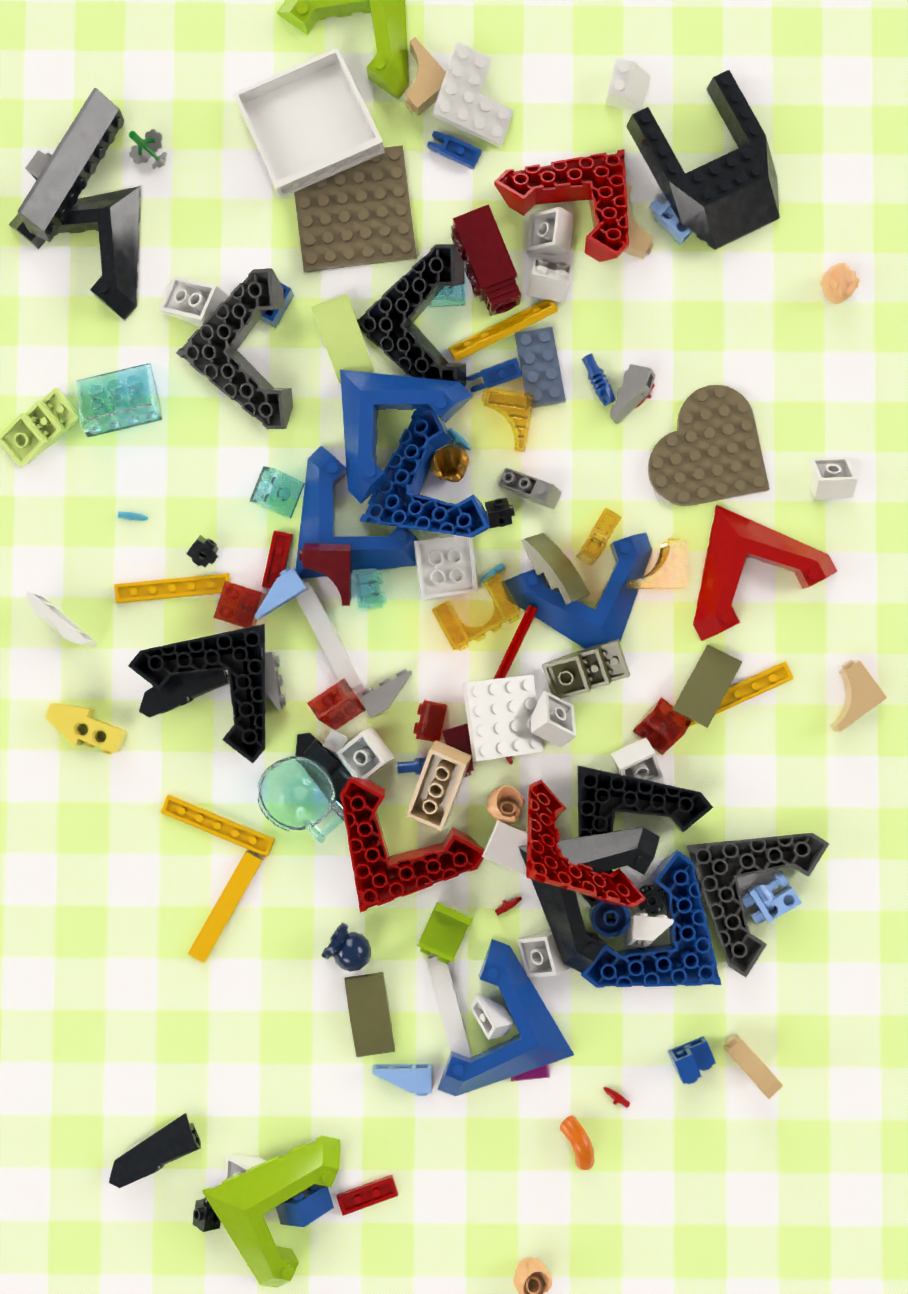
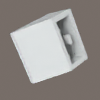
(549, 279)
(645, 929)

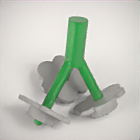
(147, 147)

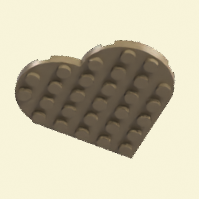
(712, 451)

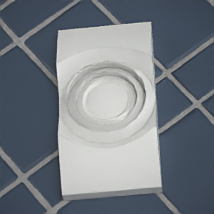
(58, 620)

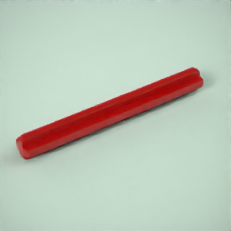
(516, 642)

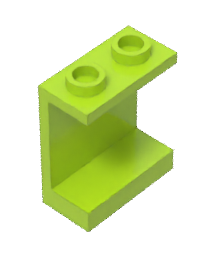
(444, 933)

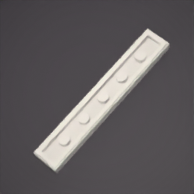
(327, 636)
(448, 1006)

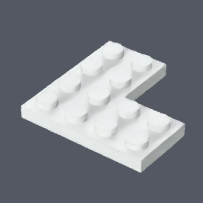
(461, 101)

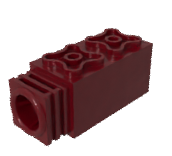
(486, 260)

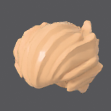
(839, 283)
(505, 804)
(532, 1277)

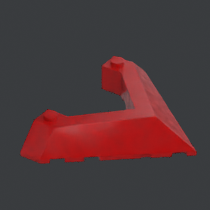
(591, 178)
(730, 543)
(550, 867)
(386, 877)

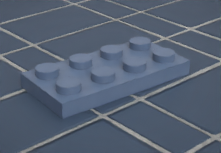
(540, 366)

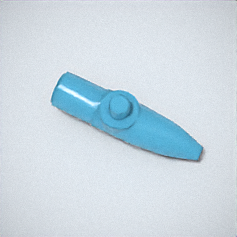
(459, 439)
(132, 516)
(499, 568)

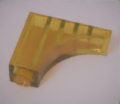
(515, 408)
(598, 537)
(669, 570)

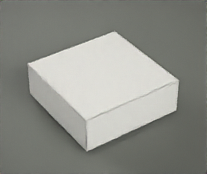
(335, 741)

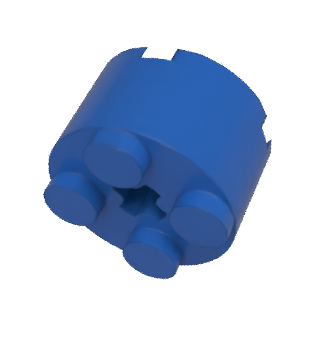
(611, 927)

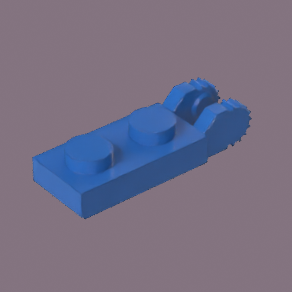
(455, 149)
(496, 374)

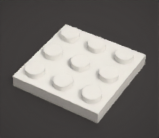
(445, 566)

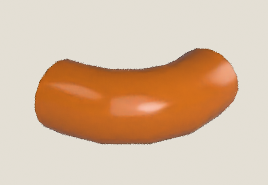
(579, 1142)

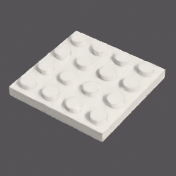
(501, 717)

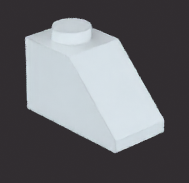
(491, 1017)

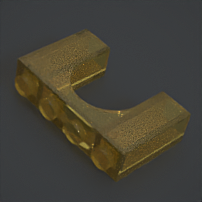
(460, 634)

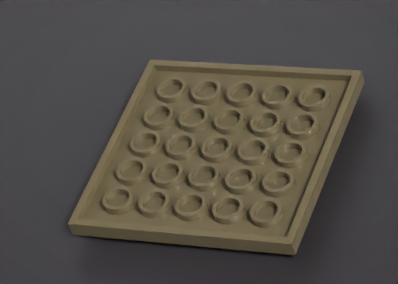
(357, 215)

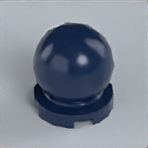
(349, 949)

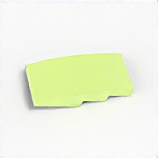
(342, 336)
(39, 427)

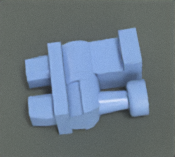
(668, 220)
(770, 905)

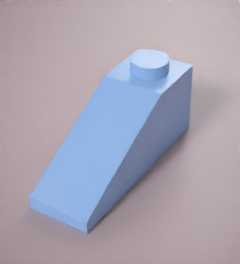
(283, 590)
(410, 1077)

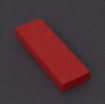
(277, 557)
(367, 1195)

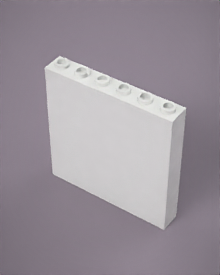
(309, 122)

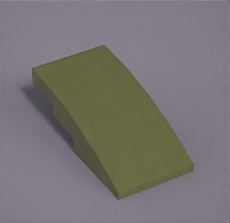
(557, 568)
(586, 669)
(707, 686)
(369, 1014)

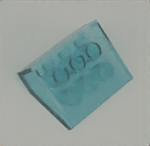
(118, 400)

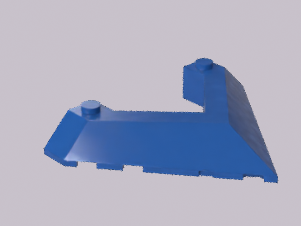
(363, 398)
(398, 498)
(318, 523)
(577, 621)
(683, 962)
(538, 1037)

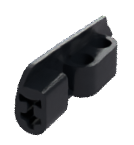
(181, 690)
(312, 748)
(153, 1153)

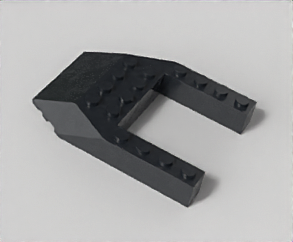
(724, 195)

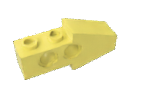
(69, 720)

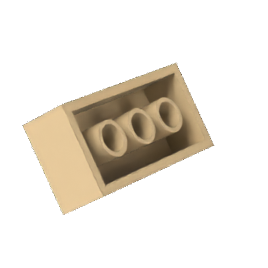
(438, 785)

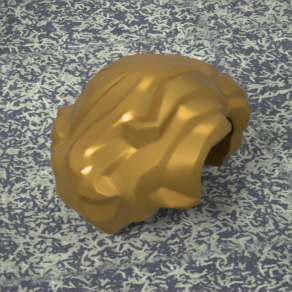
(449, 463)

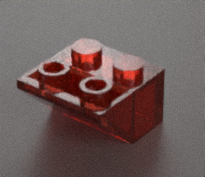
(238, 605)
(336, 705)
(431, 721)
(662, 726)

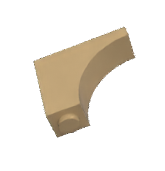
(428, 80)
(639, 239)
(861, 694)
(752, 1066)

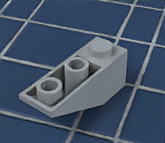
(635, 387)
(530, 488)
(273, 680)
(381, 698)

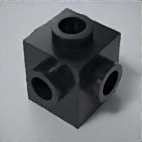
(499, 512)
(203, 551)
(648, 892)
(204, 1216)

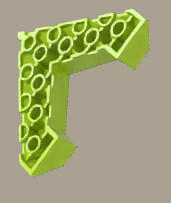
(390, 64)
(247, 1196)

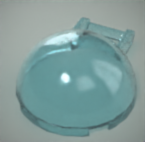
(298, 796)

